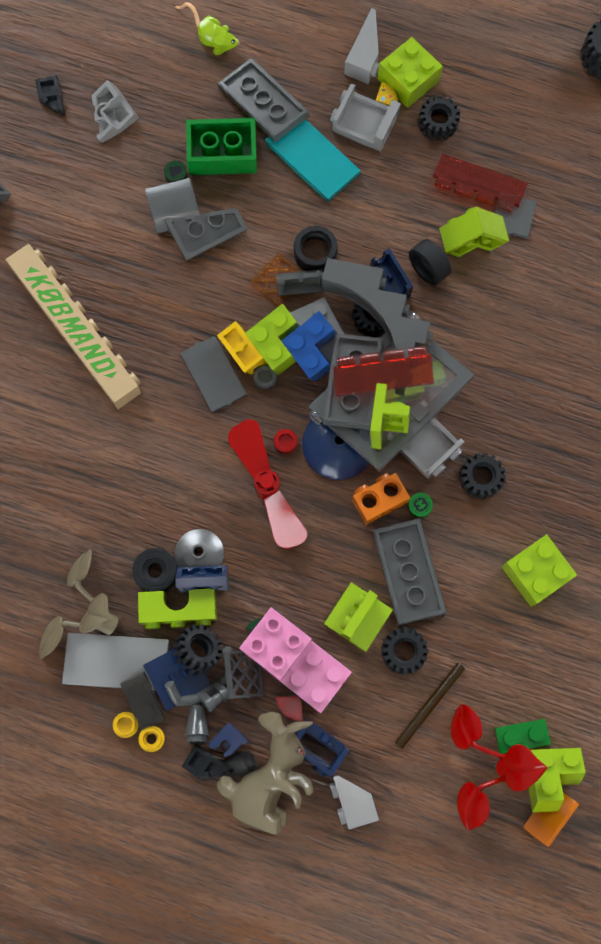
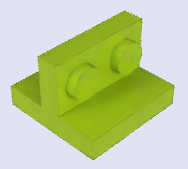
(387, 417)
(358, 617)

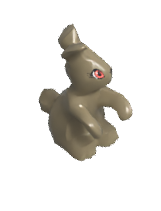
(257, 794)

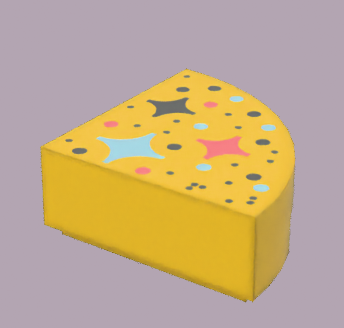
(386, 94)

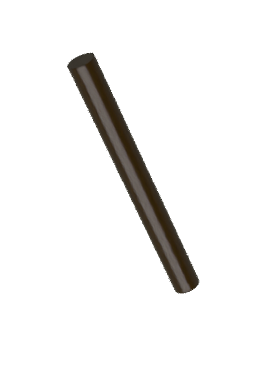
(428, 707)

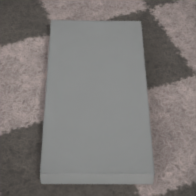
(108, 659)

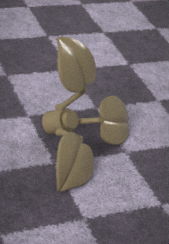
(95, 618)

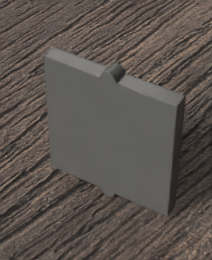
(519, 221)

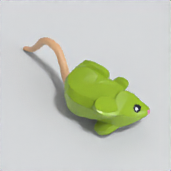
(211, 32)

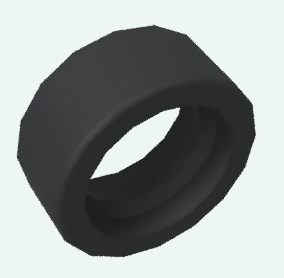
(314, 232)
(430, 262)

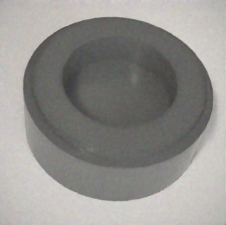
(265, 377)

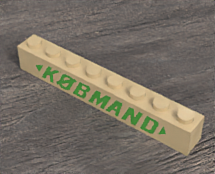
(73, 326)

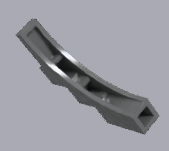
(367, 288)

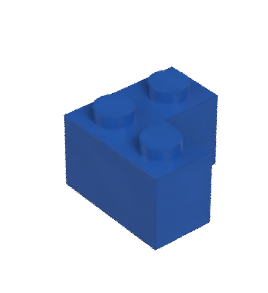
(306, 344)

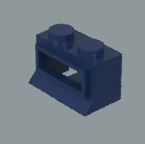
(320, 765)

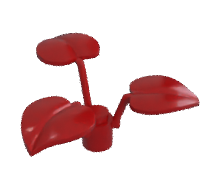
(516, 768)

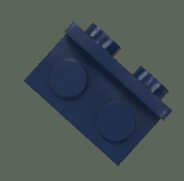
(202, 578)

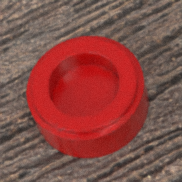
(285, 441)

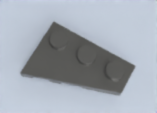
(205, 231)

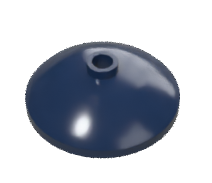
(329, 458)

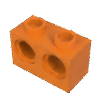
(383, 503)

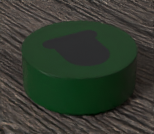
(175, 171)

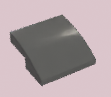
(170, 201)

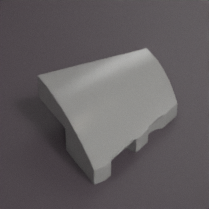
(111, 111)

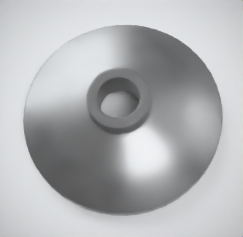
(199, 538)

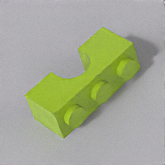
(154, 609)

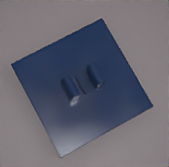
(166, 669)

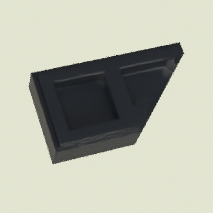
(50, 94)
(205, 765)

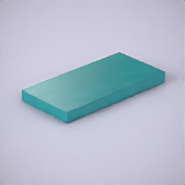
(315, 160)

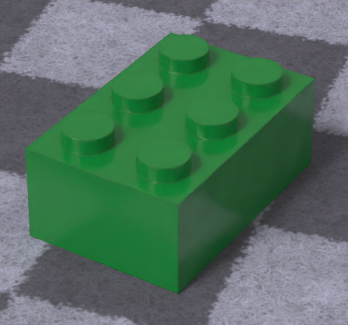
(221, 146)

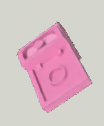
(295, 660)

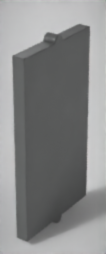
(213, 374)

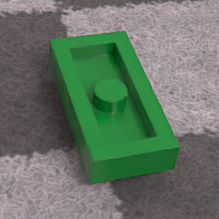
(529, 734)

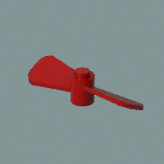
(249, 447)

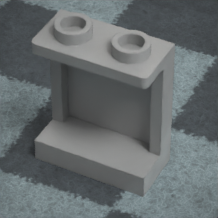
(364, 119)
(432, 449)

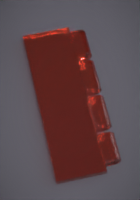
(485, 182)
(394, 371)

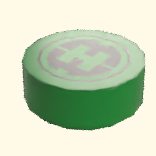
(420, 505)

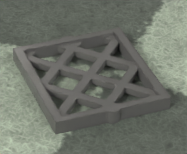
(229, 676)

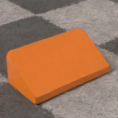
(547, 825)

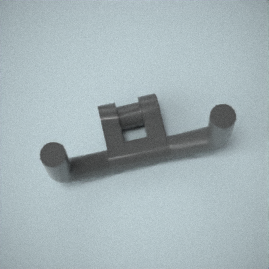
(209, 696)

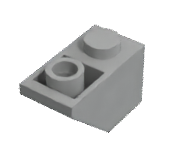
(356, 803)

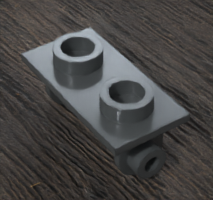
(300, 282)

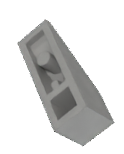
(363, 57)

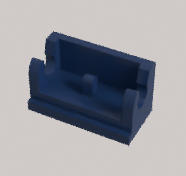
(396, 278)
(234, 738)

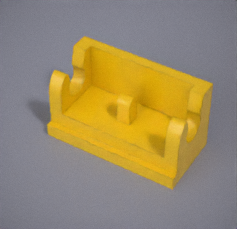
(241, 348)

